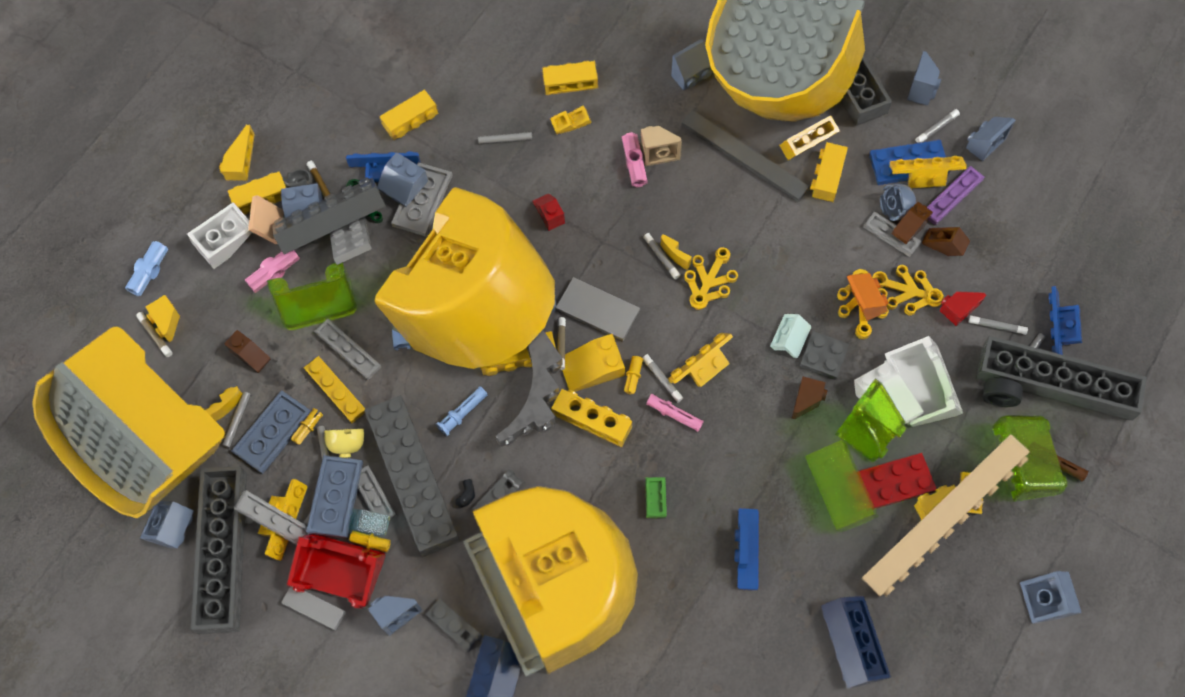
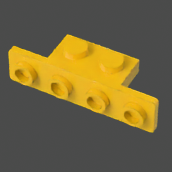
(927, 172)
(704, 364)
(290, 505)

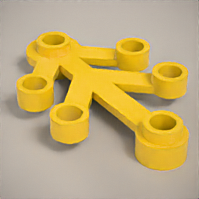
(710, 280)
(910, 290)
(852, 304)

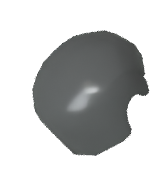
(298, 178)

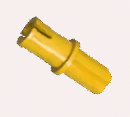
(633, 374)
(306, 427)
(370, 541)

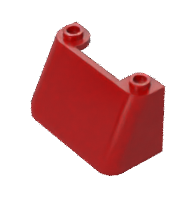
(335, 568)

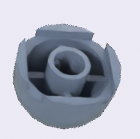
(897, 201)

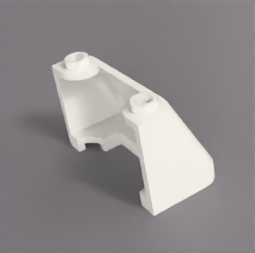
(927, 379)

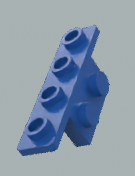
(376, 162)
(1066, 323)
(748, 549)

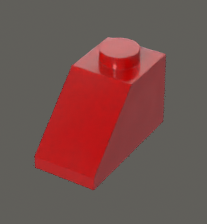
(550, 211)
(960, 305)

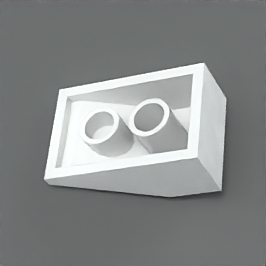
(221, 235)
(895, 387)

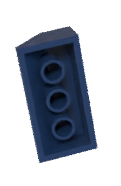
(855, 641)
(495, 670)

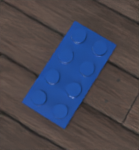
(881, 159)

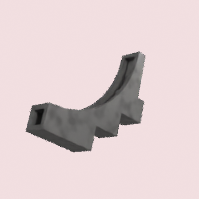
(544, 388)

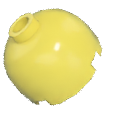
(344, 441)

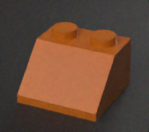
(867, 295)

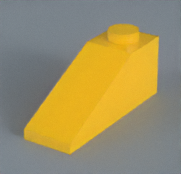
(238, 157)

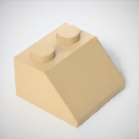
(659, 145)

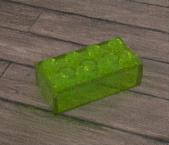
(841, 486)

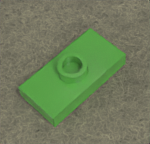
(655, 497)

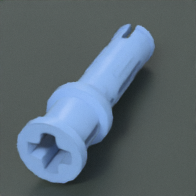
(455, 417)

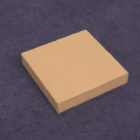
(262, 217)

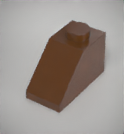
(912, 223)
(947, 240)
(247, 351)
(809, 396)

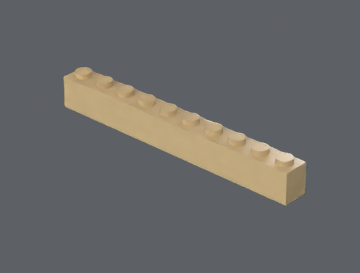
(945, 515)

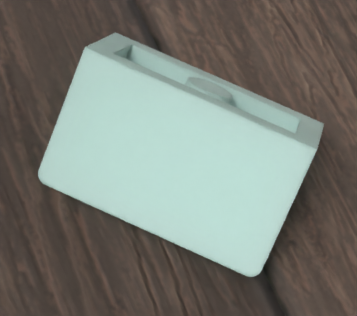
(791, 334)

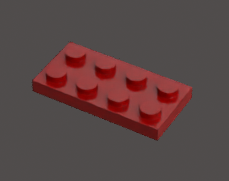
(898, 480)

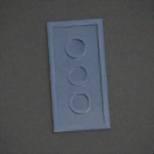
(271, 432)
(334, 497)

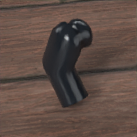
(468, 494)

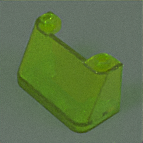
(314, 301)
(872, 423)
(1041, 472)

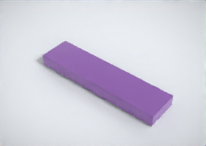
(954, 194)

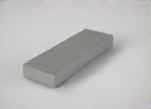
(883, 228)
(374, 494)
(314, 608)

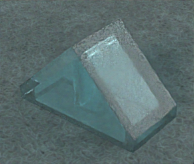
(369, 522)

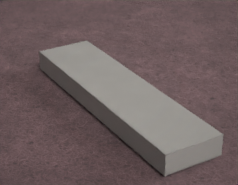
(347, 349)
(270, 517)

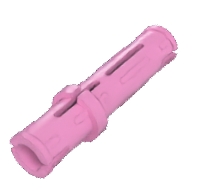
(670, 410)

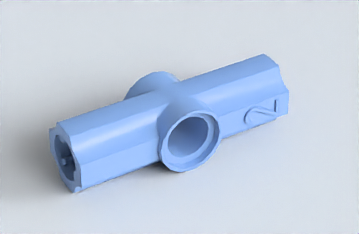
(146, 268)

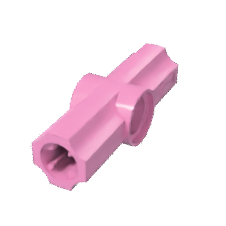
(635, 168)
(271, 269)

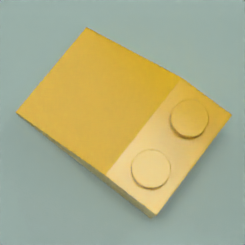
(593, 364)

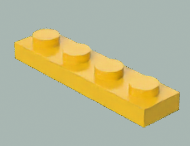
(335, 389)

